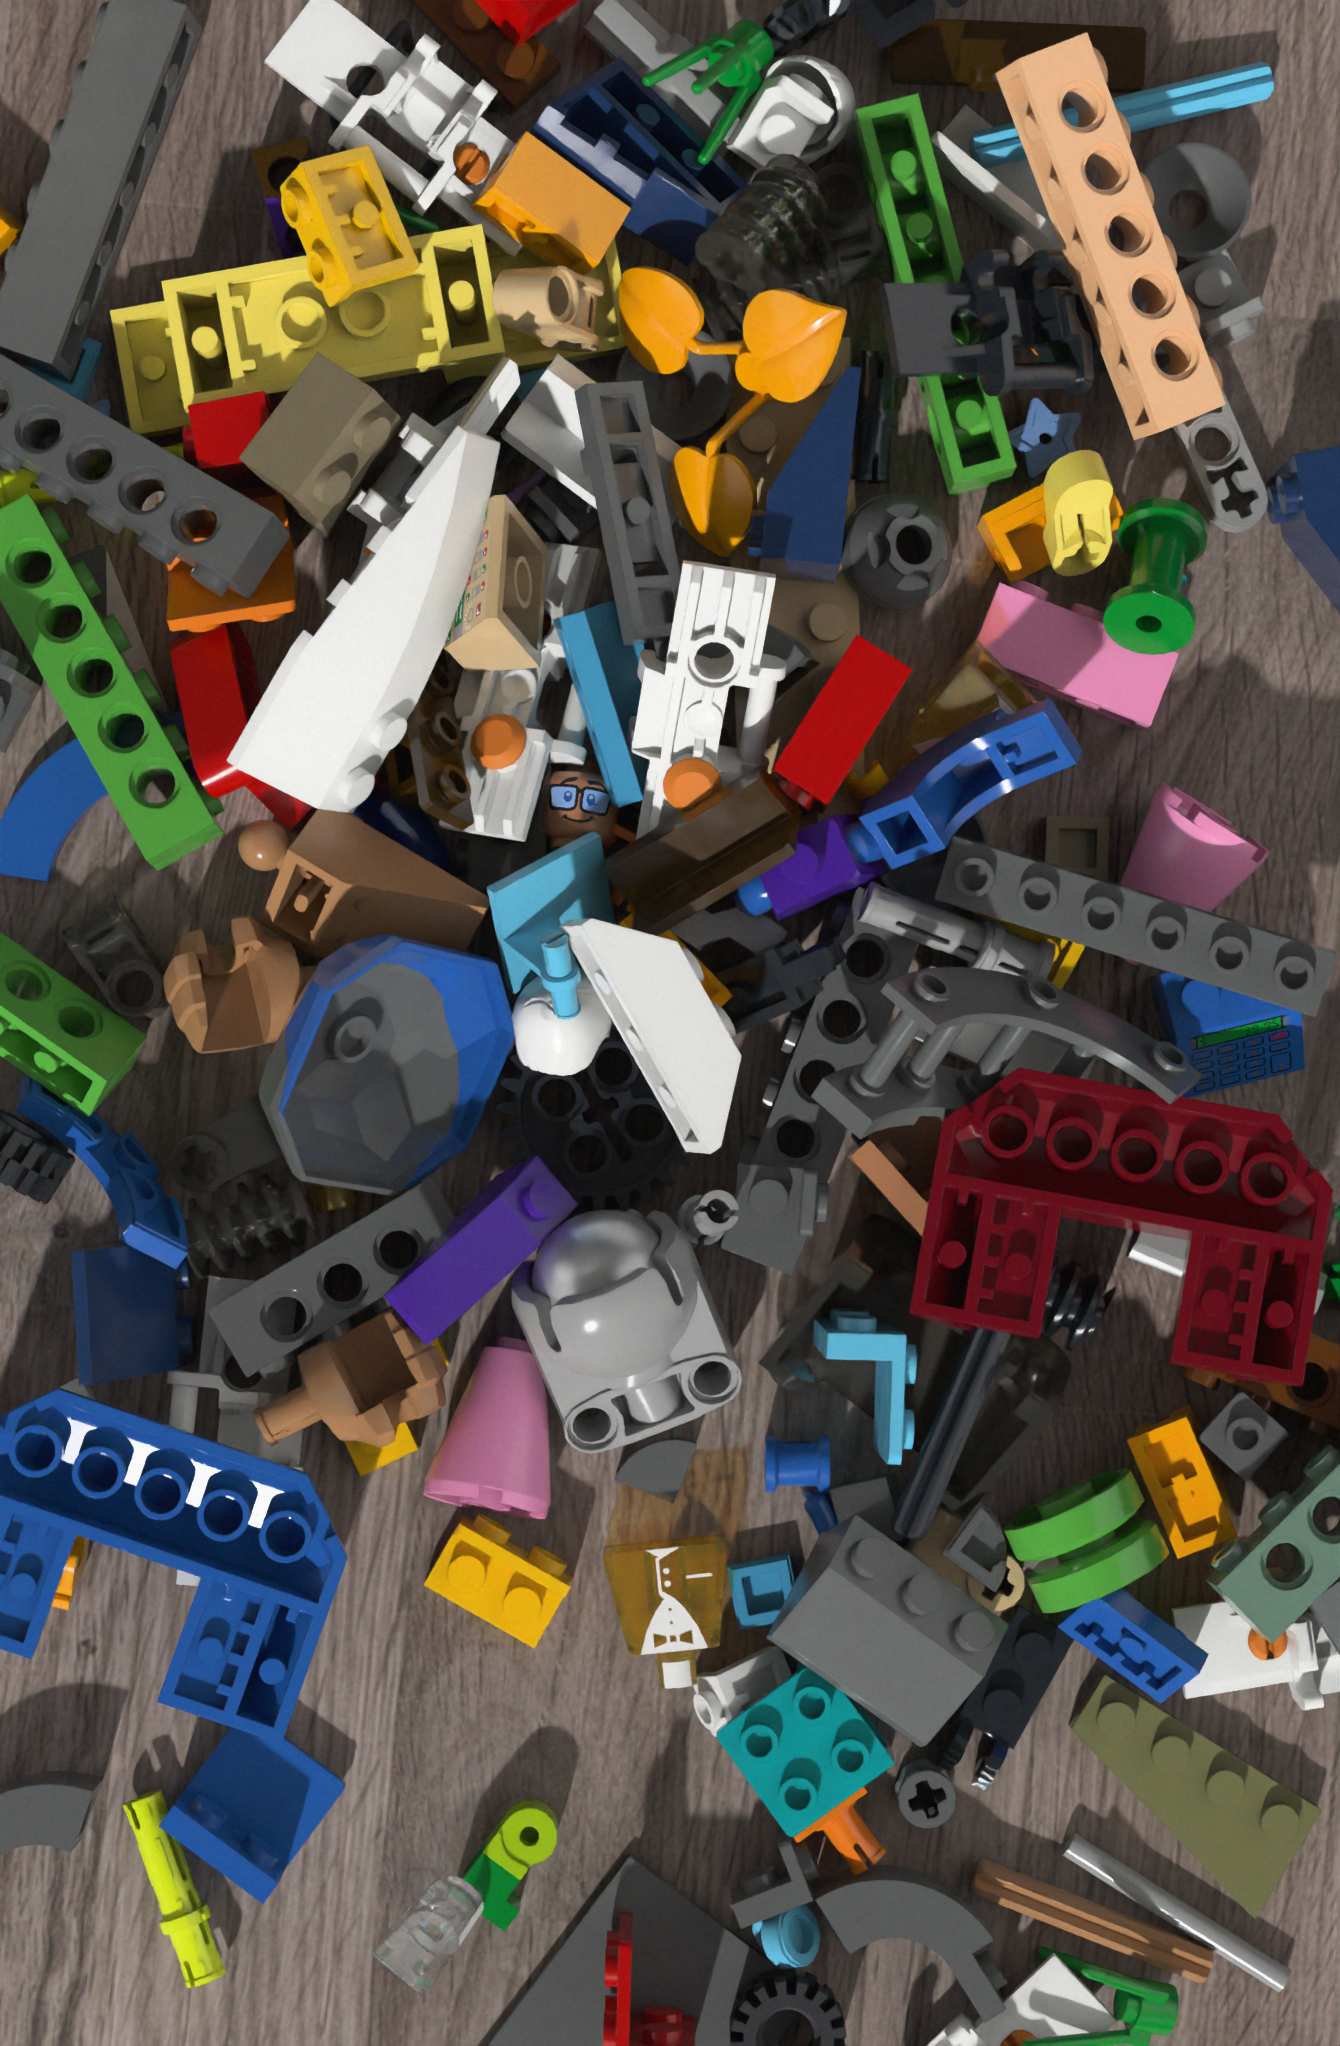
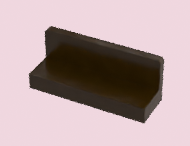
(706, 851)

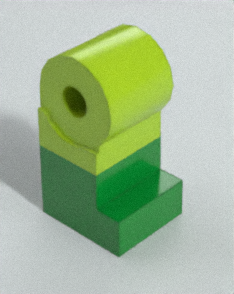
(519, 1840)

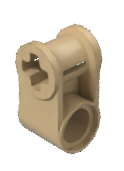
(549, 306)
(930, 1551)

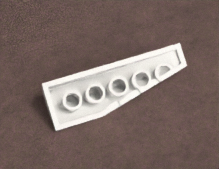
(356, 681)

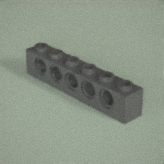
(245, 532)
(1136, 925)
(810, 1041)

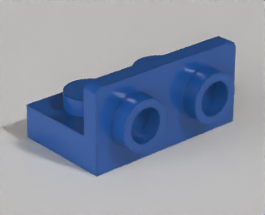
(1135, 1643)

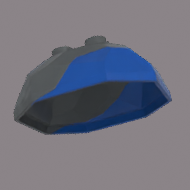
(386, 1063)

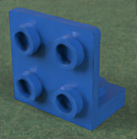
(253, 1808)

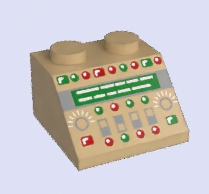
(504, 596)

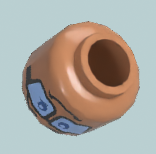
(578, 806)

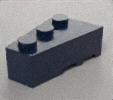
(642, 156)

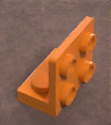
(202, 610)

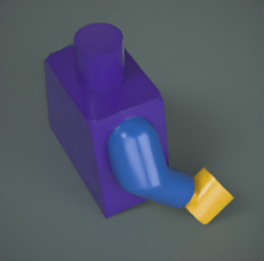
(827, 863)

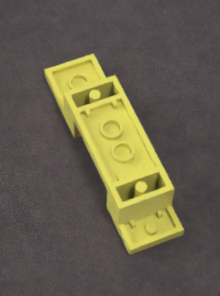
(268, 320)

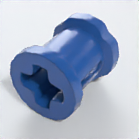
(797, 1463)

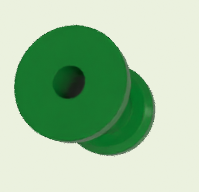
(1151, 611)

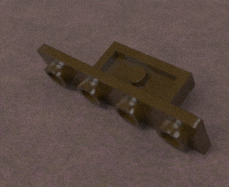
(974, 50)
(429, 758)

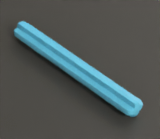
(1145, 108)

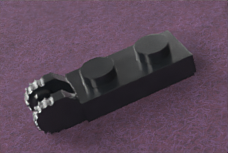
(1008, 1692)

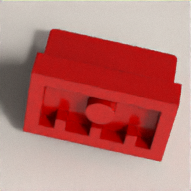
(659, 2023)

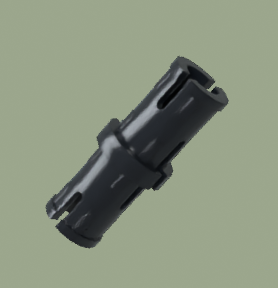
(874, 419)

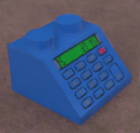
(1227, 1033)

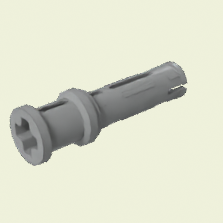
(982, 945)

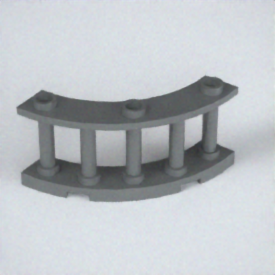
(946, 1000)

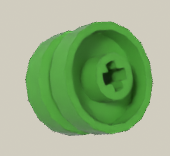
(1086, 1540)

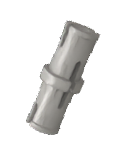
(706, 1217)

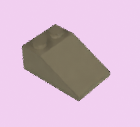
(324, 444)

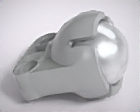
(623, 1327)

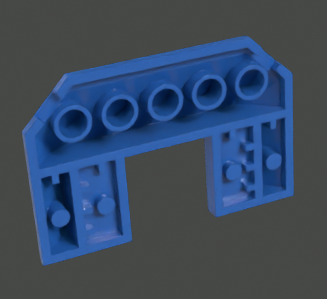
(186, 1503)

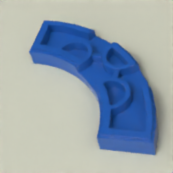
(57, 800)
(122, 1167)

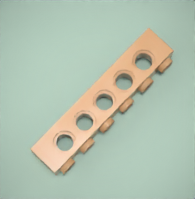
(1081, 221)

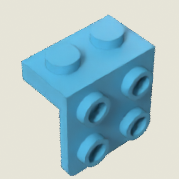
(857, 1336)

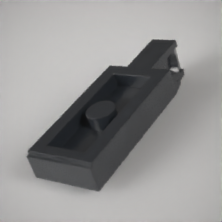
(776, 980)

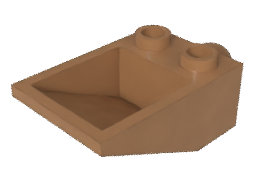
(354, 884)

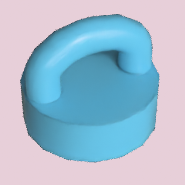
(789, 1937)

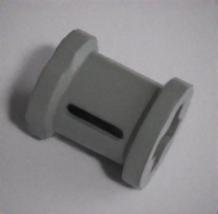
(944, 1794)

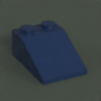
(807, 504)
(1308, 508)
(129, 1313)

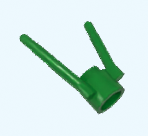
(732, 61)
(1140, 2003)

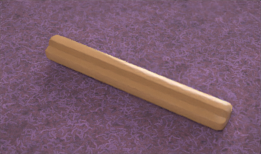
(1092, 1921)

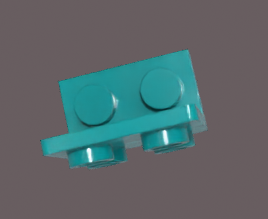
(805, 1748)

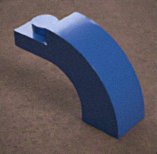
(962, 774)

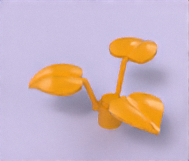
(782, 357)

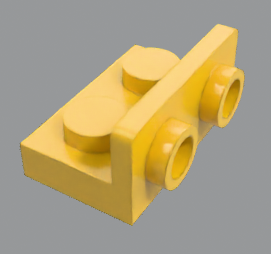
(347, 223)
(500, 1579)

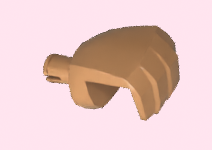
(233, 991)
(361, 1384)

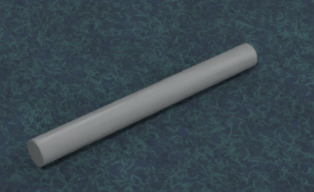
(1176, 1912)

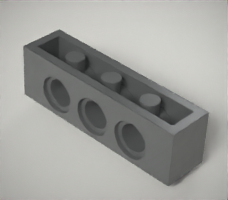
(243, 1316)

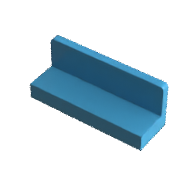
(607, 693)

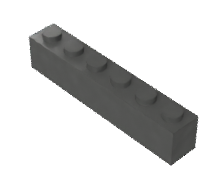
(93, 180)

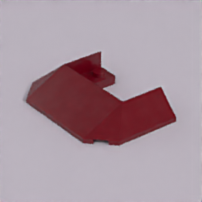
(1132, 1162)

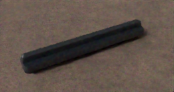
(948, 1432)

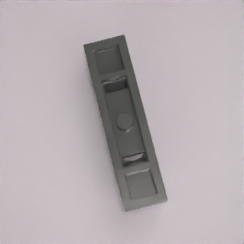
(630, 507)

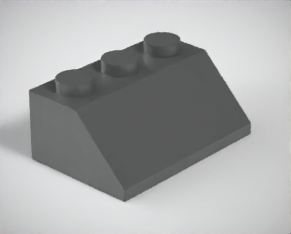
(887, 1629)

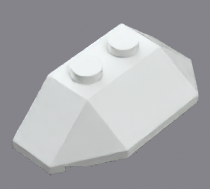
(666, 1023)

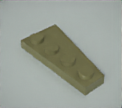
(1208, 1797)

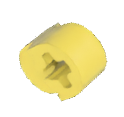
(1077, 513)

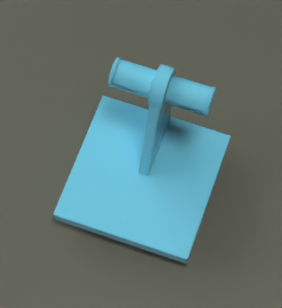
(535, 903)

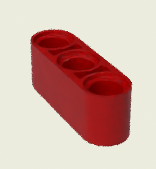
(217, 699)

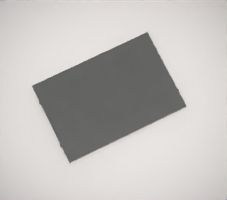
(677, 1961)

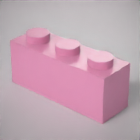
(1072, 655)

